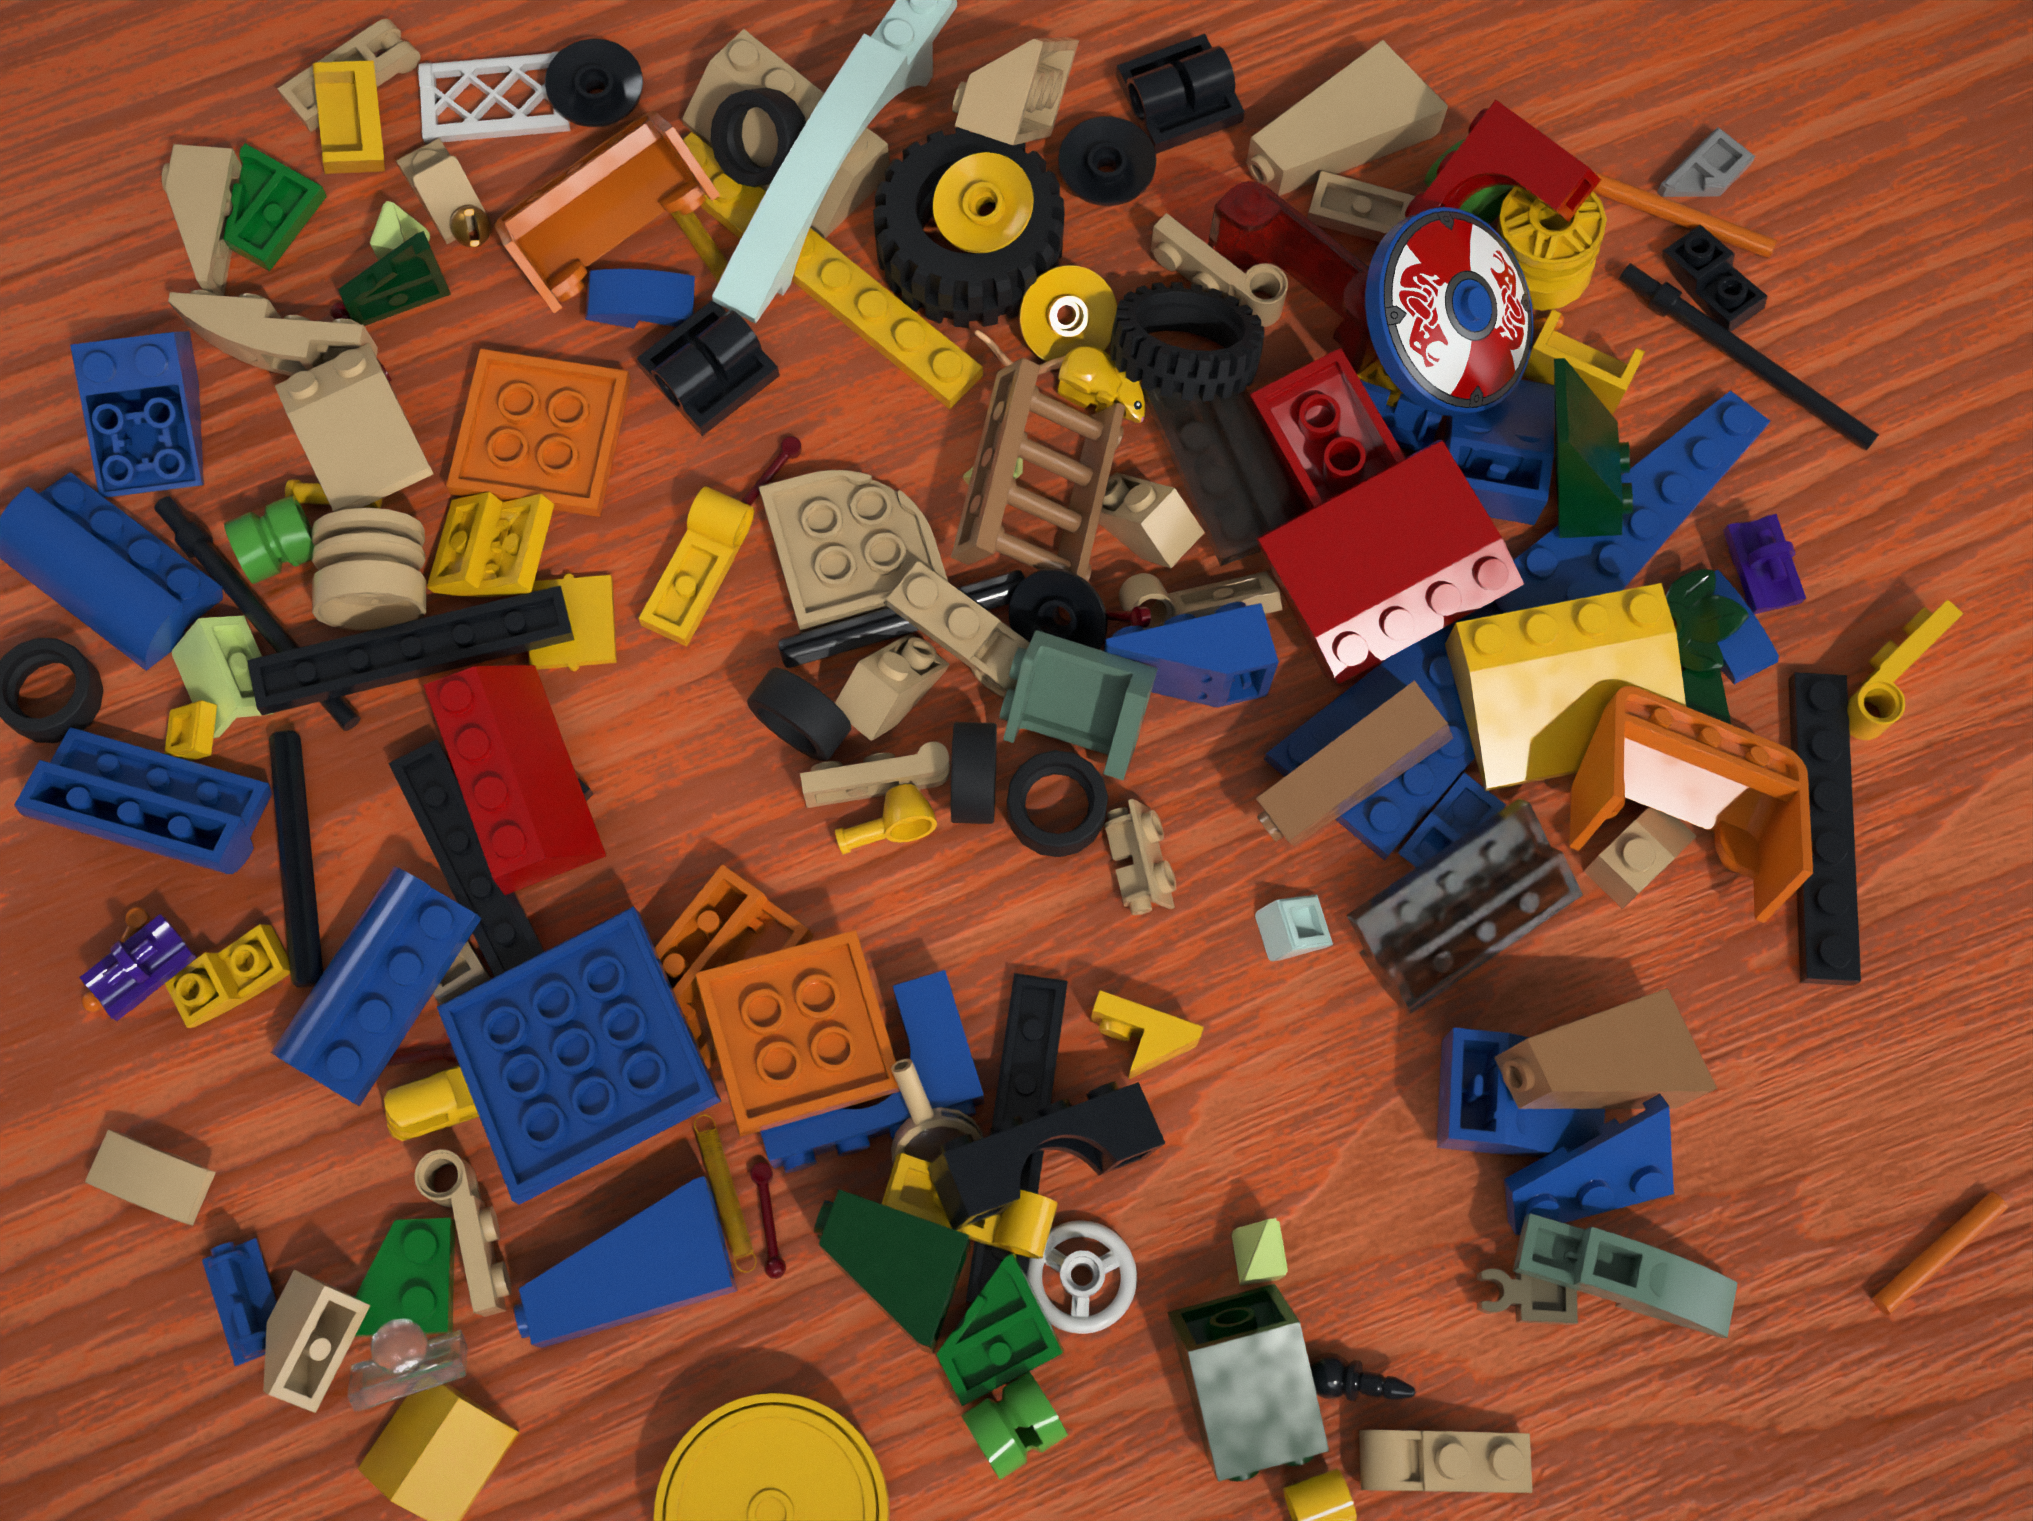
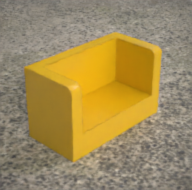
(348, 117)
(1601, 372)

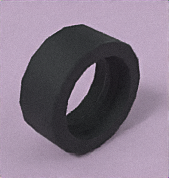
(727, 133)
(81, 707)
(799, 714)
(1062, 764)
(973, 772)

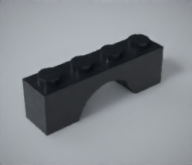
(985, 1174)

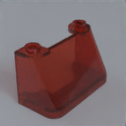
(1260, 227)

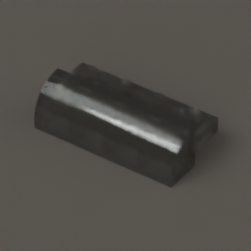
(1226, 468)
(1463, 906)

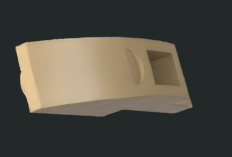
(257, 335)

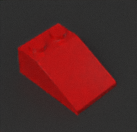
(1325, 428)

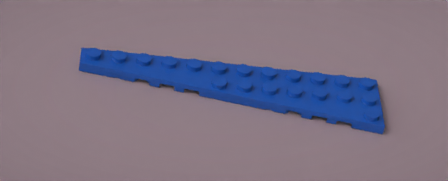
(1554, 570)

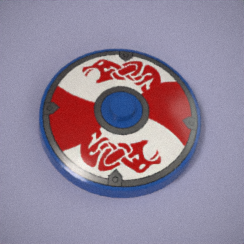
(1449, 312)

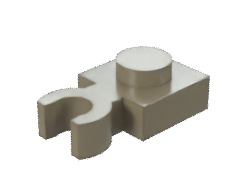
(1534, 1299)

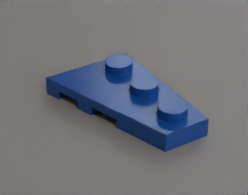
(1609, 1172)

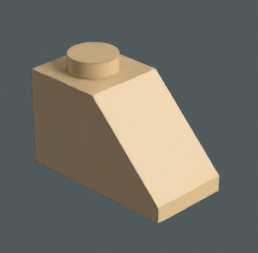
(1639, 855)
(308, 1339)

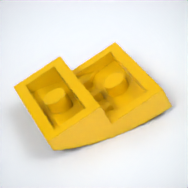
(490, 546)

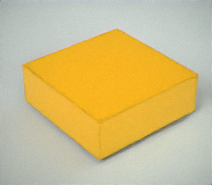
(191, 730)

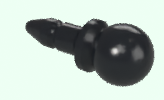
(1336, 1377)

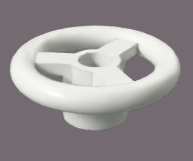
(1119, 1256)

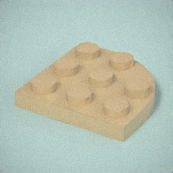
(845, 543)

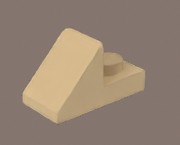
(439, 185)

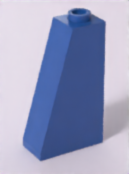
(640, 1269)

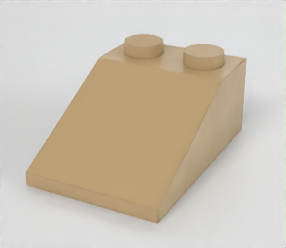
(353, 429)

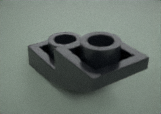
(1708, 276)

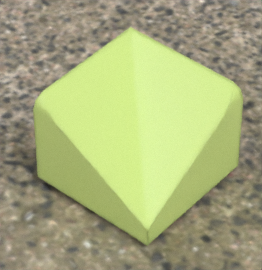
(393, 229)
(1259, 1252)

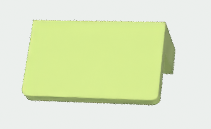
(216, 667)

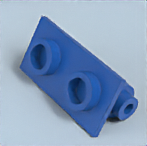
(1408, 422)
(241, 1296)

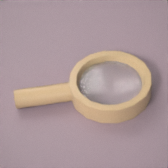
(927, 1127)

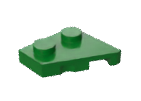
(268, 208)
(412, 1277)
(998, 1335)

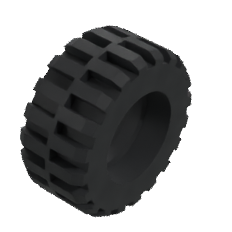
(953, 282)

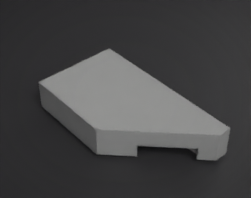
(1708, 168)

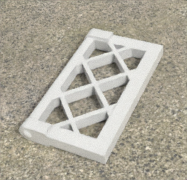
(471, 127)

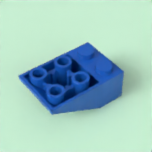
(141, 412)
(1508, 452)
(1205, 658)
(1481, 1113)

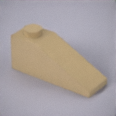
(200, 194)

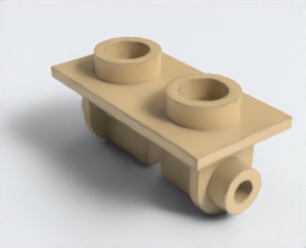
(1138, 837)

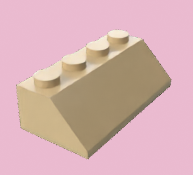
(751, 65)
(1017, 93)

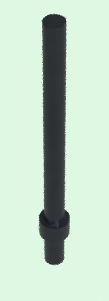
(1666, 300)
(197, 544)

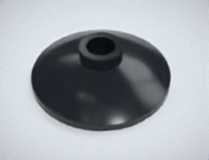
(593, 66)
(1112, 144)
(1037, 605)

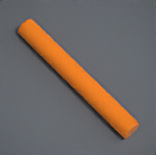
(1939, 1253)

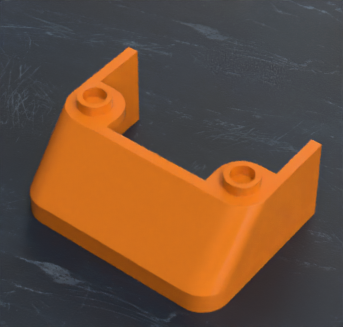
(601, 205)
(1705, 775)

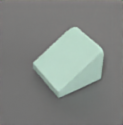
(1293, 927)

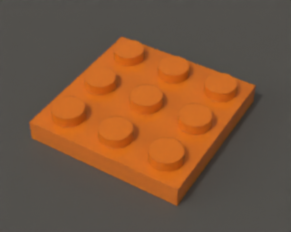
(539, 431)
(797, 1032)

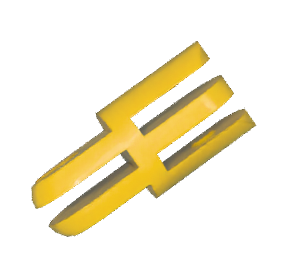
(429, 1105)

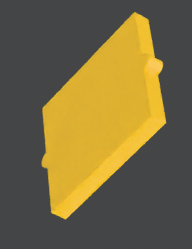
(592, 622)

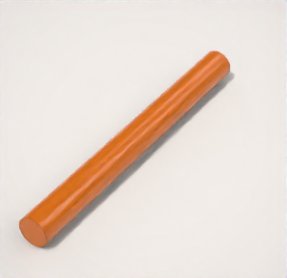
(1684, 216)

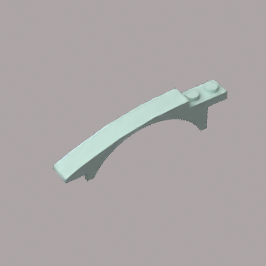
(873, 74)

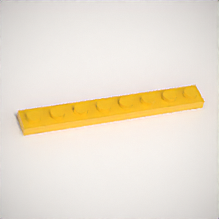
(851, 294)

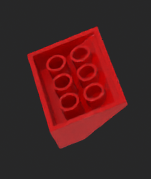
(1389, 562)

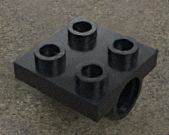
(1181, 92)
(709, 366)

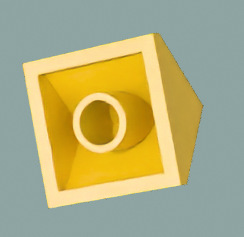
(437, 1453)

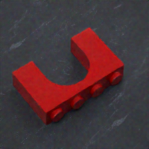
(1512, 153)

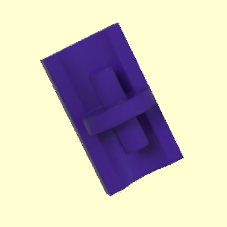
(1764, 564)
(138, 967)

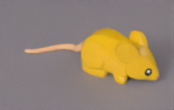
(1089, 378)

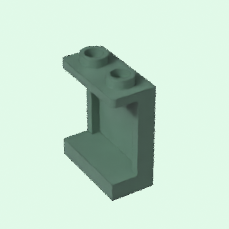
(1079, 698)

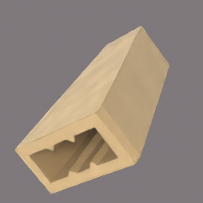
(1346, 122)

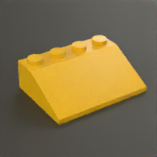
(1546, 672)

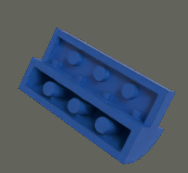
(105, 568)
(147, 801)
(376, 985)

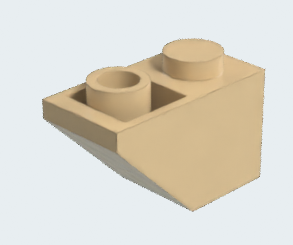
(1149, 519)
(890, 684)

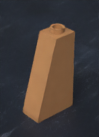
(1354, 766)
(1609, 1060)

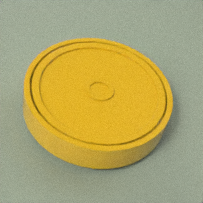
(772, 1463)

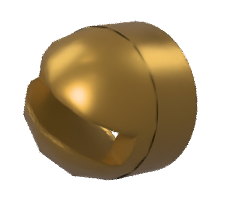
(459, 226)

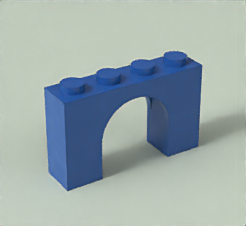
(941, 1062)

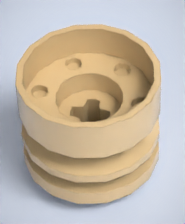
(368, 569)

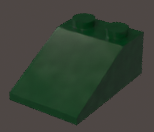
(1587, 460)

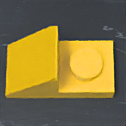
(1160, 1033)

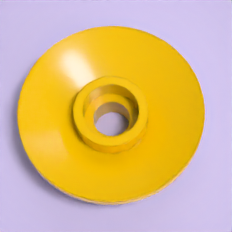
(968, 187)
(1092, 309)

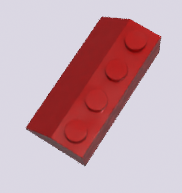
(514, 773)

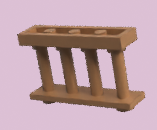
(994, 466)

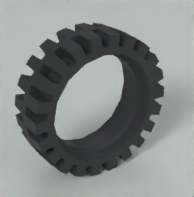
(1179, 368)

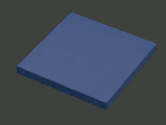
(577, 1055)

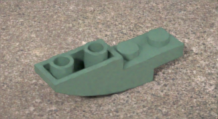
(1626, 1273)

